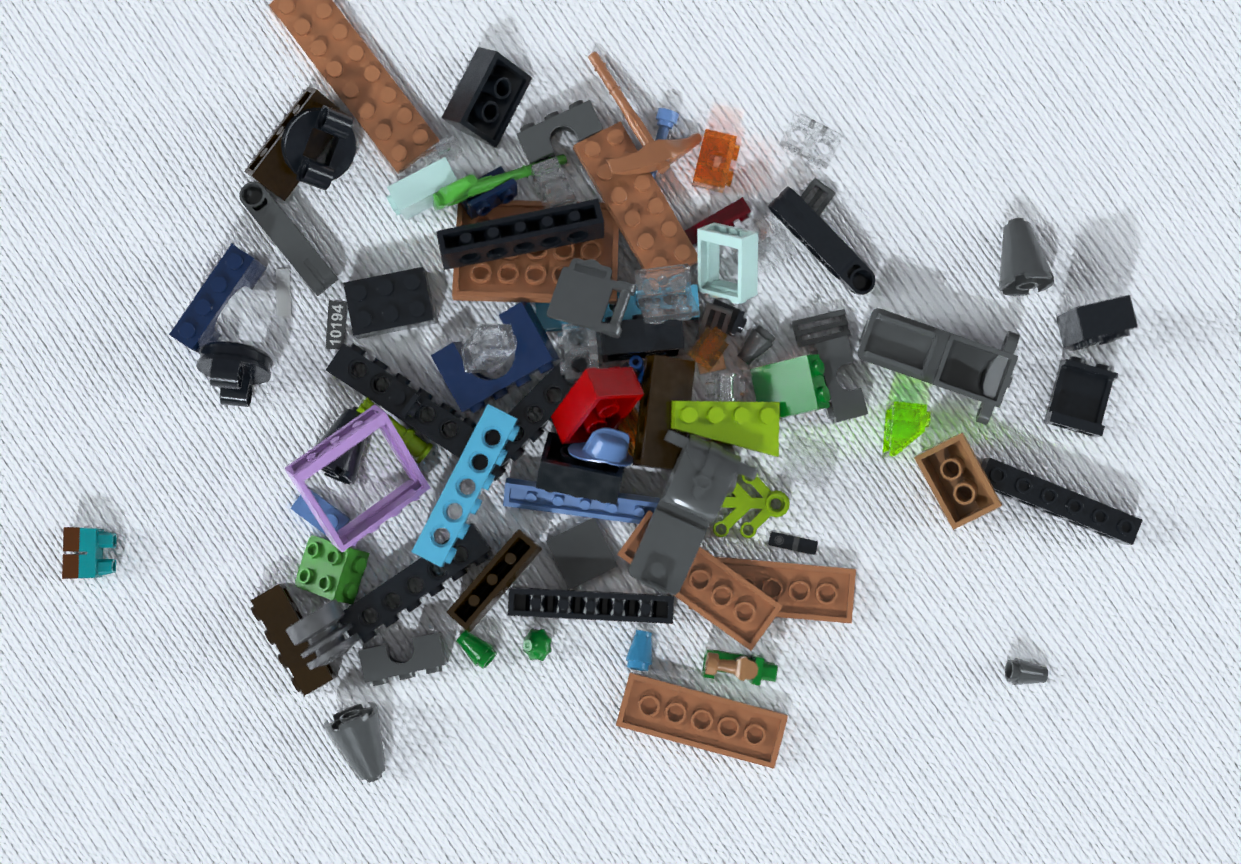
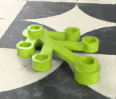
(743, 503)

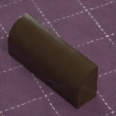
(269, 165)
(663, 381)
(494, 580)

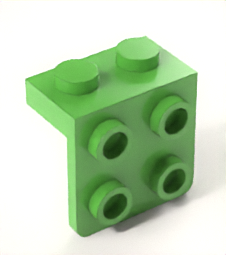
(330, 571)

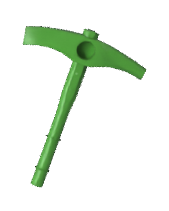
(471, 186)

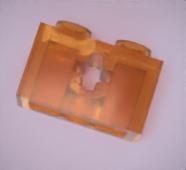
(713, 145)

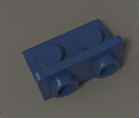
(483, 203)

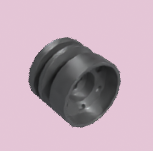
(323, 634)

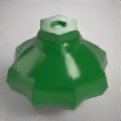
(537, 644)

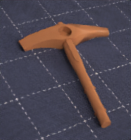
(653, 154)

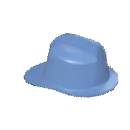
(604, 446)

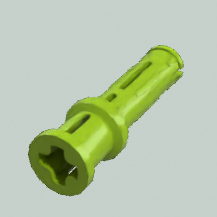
(415, 445)

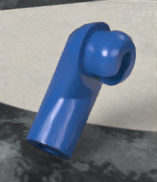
(637, 364)

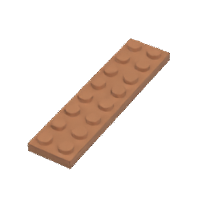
(357, 79)

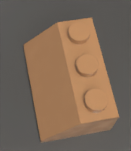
(957, 480)

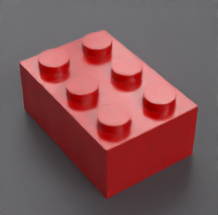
(596, 401)

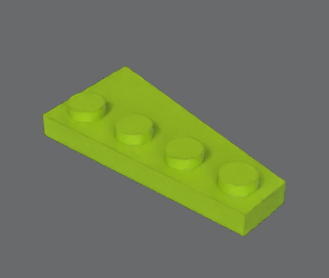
(734, 423)

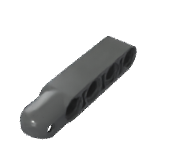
(287, 237)

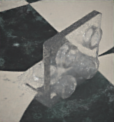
(665, 293)

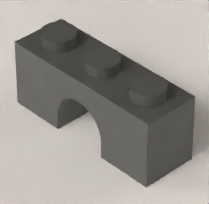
(579, 120)
(843, 403)
(380, 665)

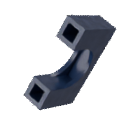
(231, 273)
(532, 354)

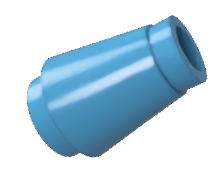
(640, 651)

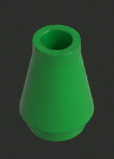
(478, 650)

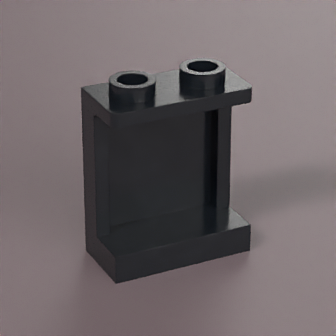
(1080, 396)

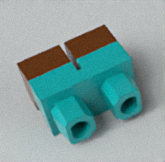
(90, 564)

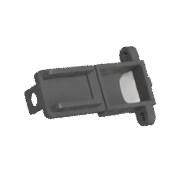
(940, 358)
(685, 511)

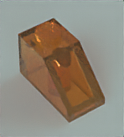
(708, 347)

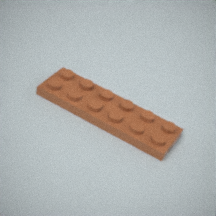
(635, 202)
(801, 589)
(718, 593)
(702, 720)

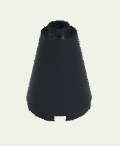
(345, 467)

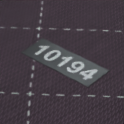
(336, 324)

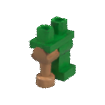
(740, 665)

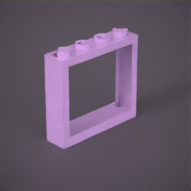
(335, 446)

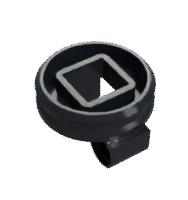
(340, 153)
(234, 369)

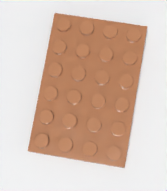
(534, 274)

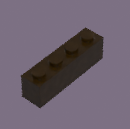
(278, 613)

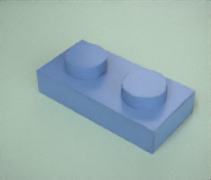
(334, 515)

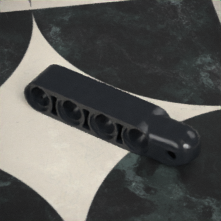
(822, 241)

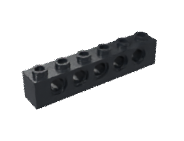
(520, 234)
(343, 367)
(532, 430)
(1061, 502)
(422, 568)
(590, 605)

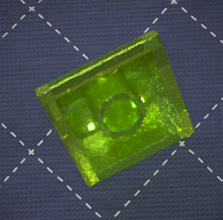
(903, 425)

